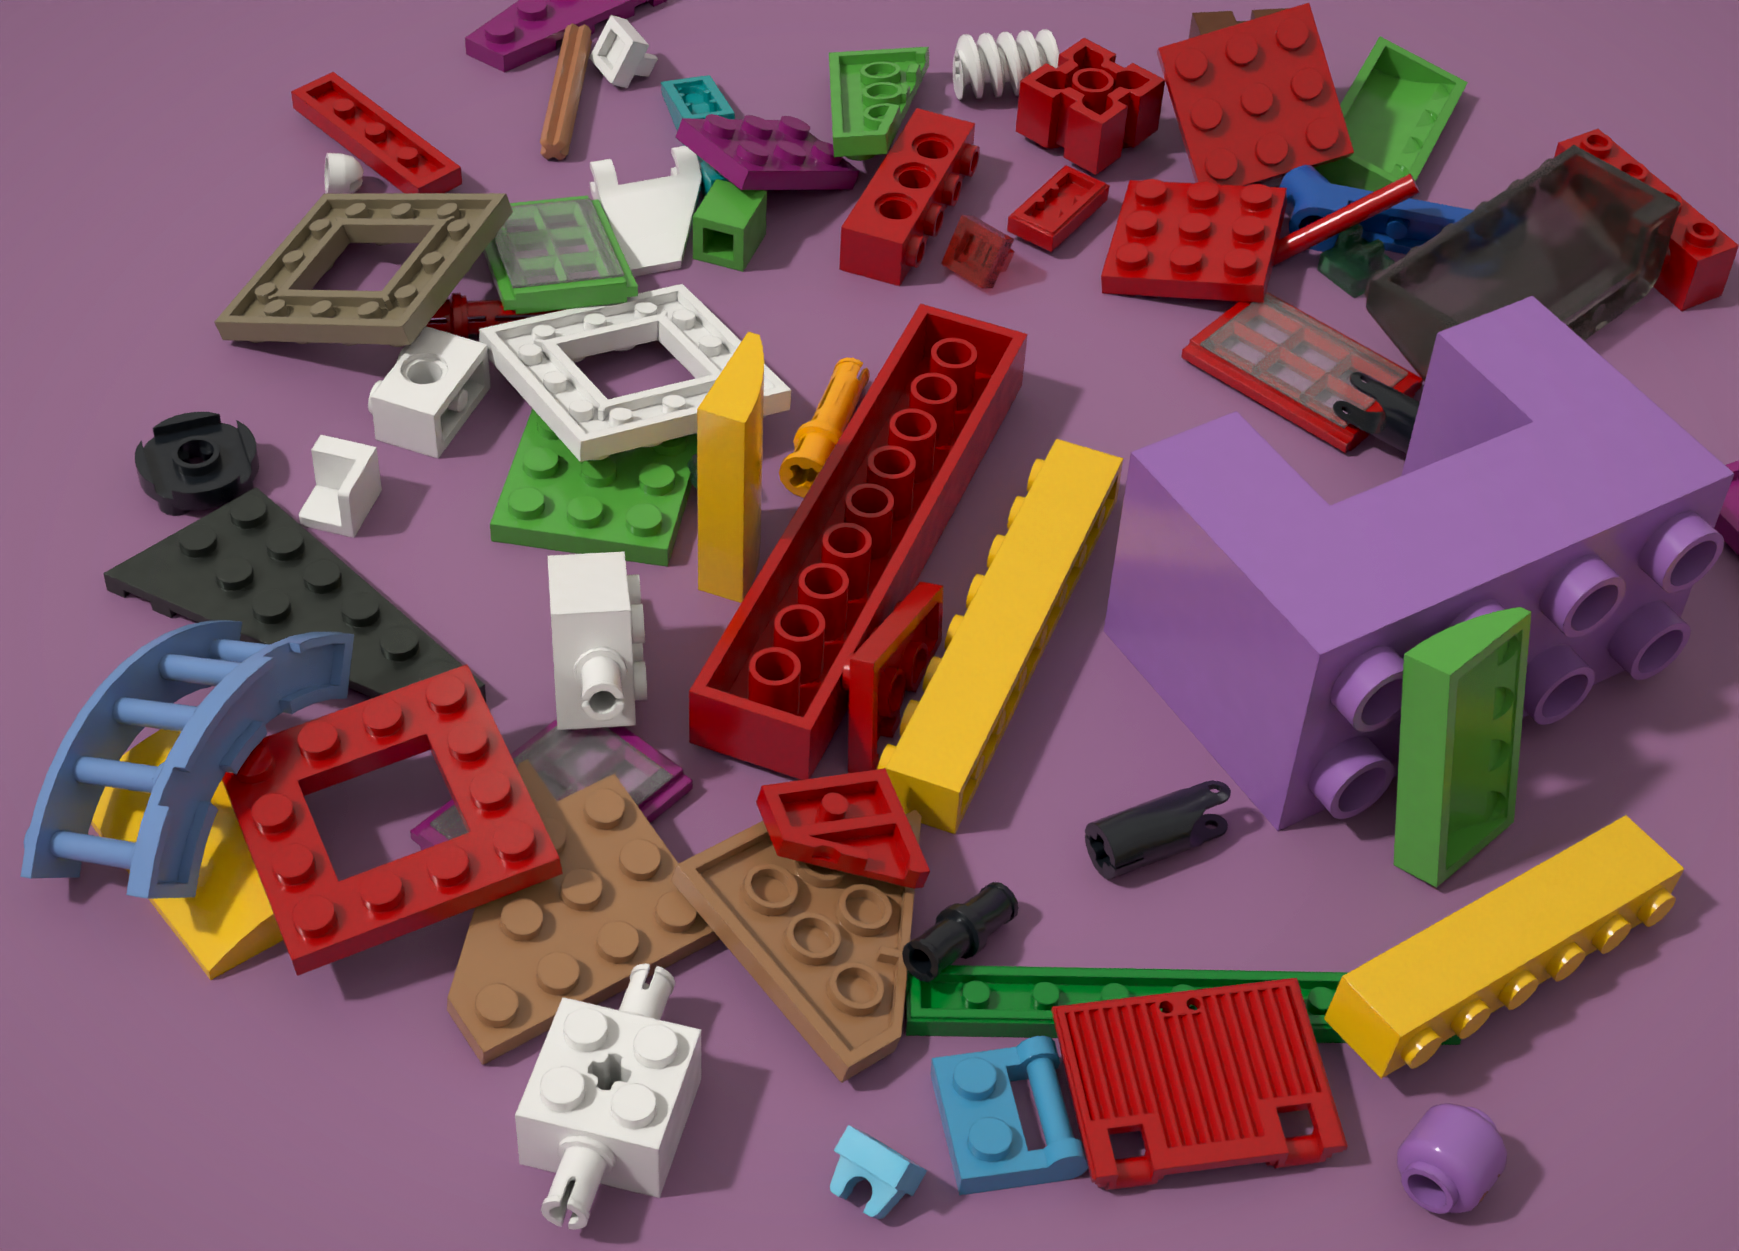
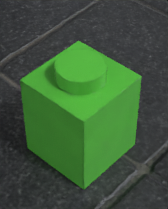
(729, 225)

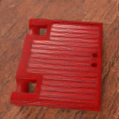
(1197, 1080)

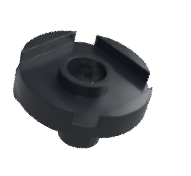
(177, 485)

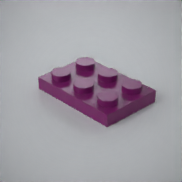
(767, 153)

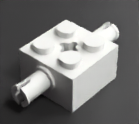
(596, 640)
(609, 1097)

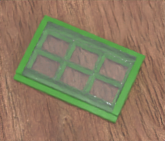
(558, 257)

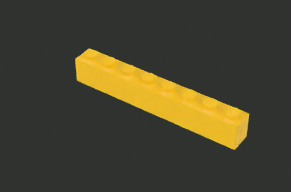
(1002, 635)

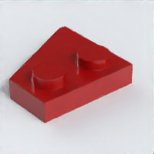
(845, 826)

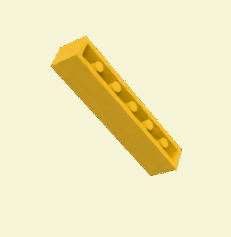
(1503, 947)

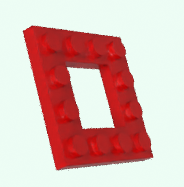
(335, 918)

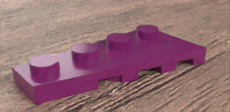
(533, 27)

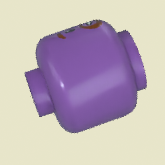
(1451, 1159)

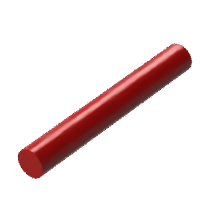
(1346, 218)

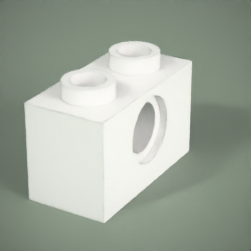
(430, 392)

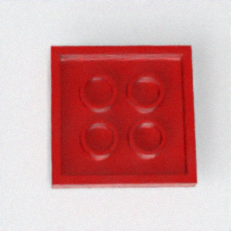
(1255, 99)
(1195, 241)

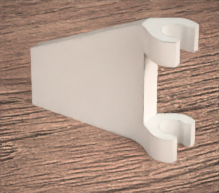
(650, 215)

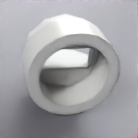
(342, 173)

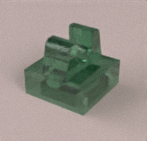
(1353, 261)

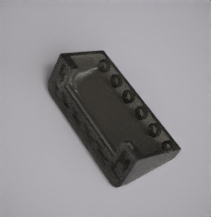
(1566, 234)

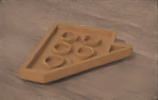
(575, 930)
(812, 940)

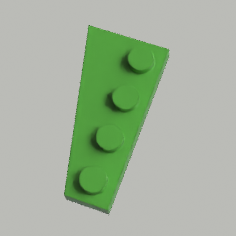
(872, 97)

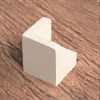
(345, 486)

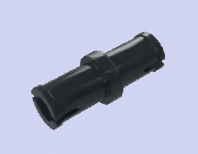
(960, 931)

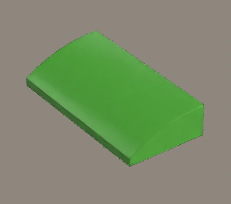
(1393, 117)
(1460, 742)

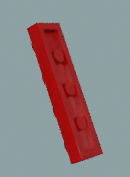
(375, 136)

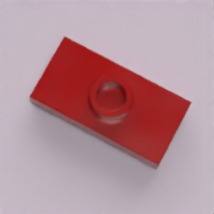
(1058, 208)

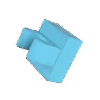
(871, 1160)

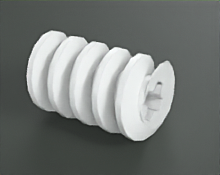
(1000, 60)

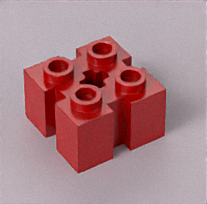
(1089, 105)

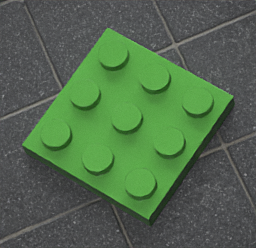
(594, 506)

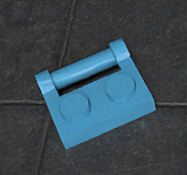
(984, 1122)

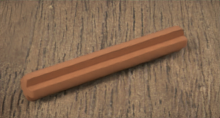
(566, 92)

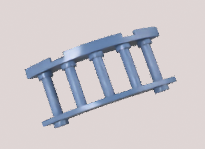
(215, 738)

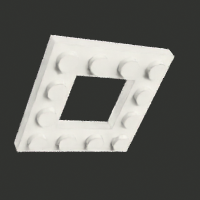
(542, 353)

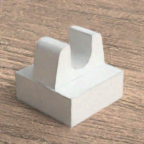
(622, 53)

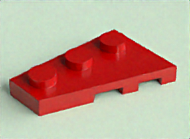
(885, 667)

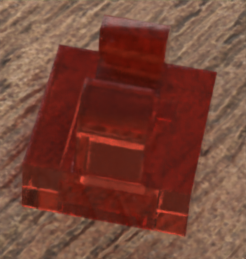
(978, 252)

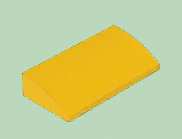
(731, 474)
(230, 911)

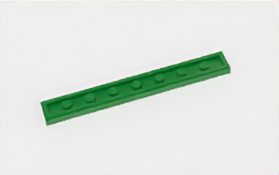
(1020, 998)

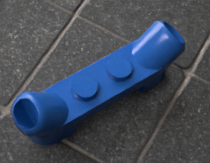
(1399, 227)

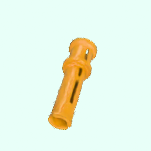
(820, 435)

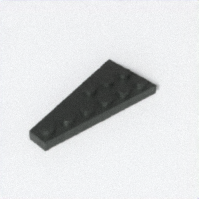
(281, 582)

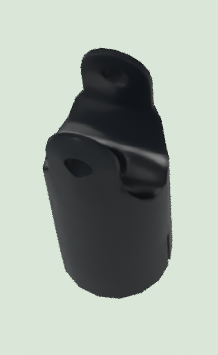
(1390, 426)
(1156, 829)

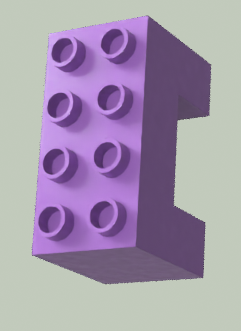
(1520, 487)

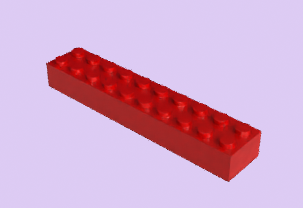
(856, 542)

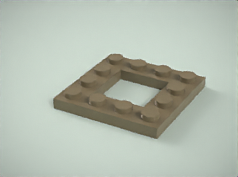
(280, 296)

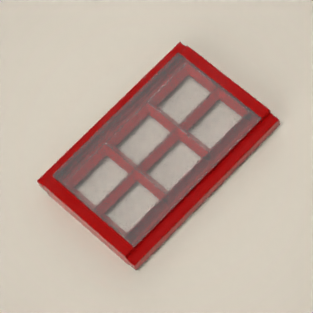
(1294, 366)

